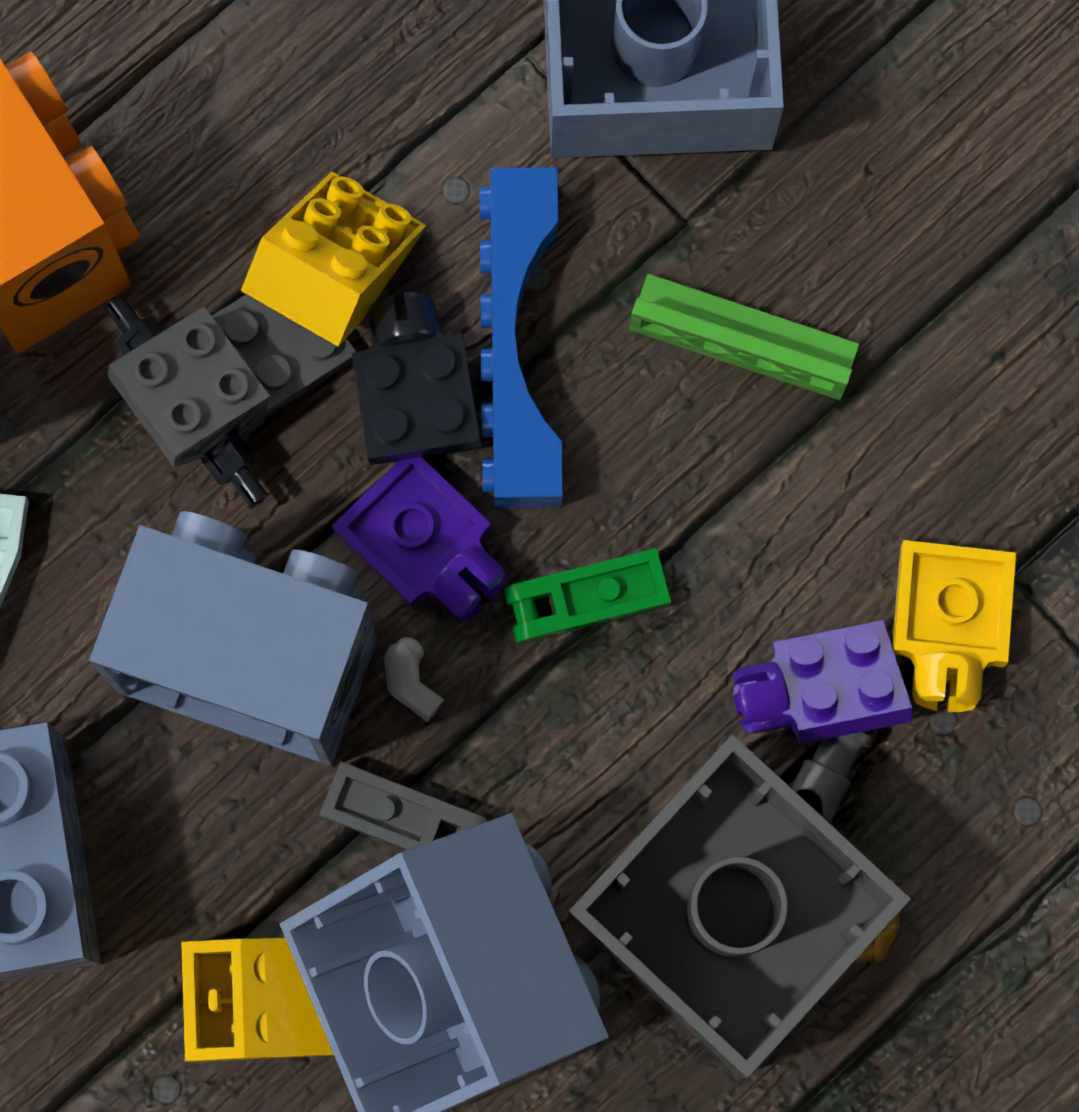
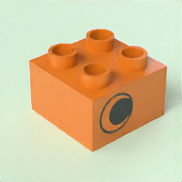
(56, 214)

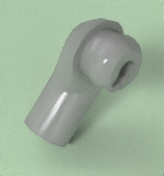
(404, 679)

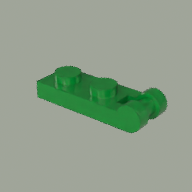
(589, 595)

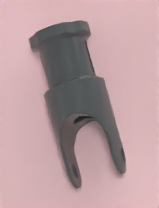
(828, 771)

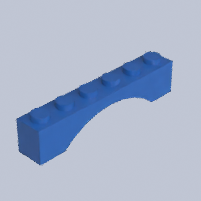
(526, 449)

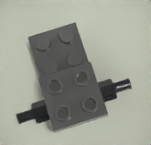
(217, 380)

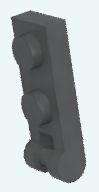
(389, 809)

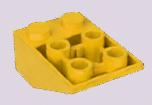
(331, 257)
(247, 1002)

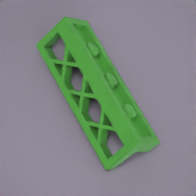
(743, 336)

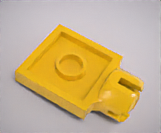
(952, 619)

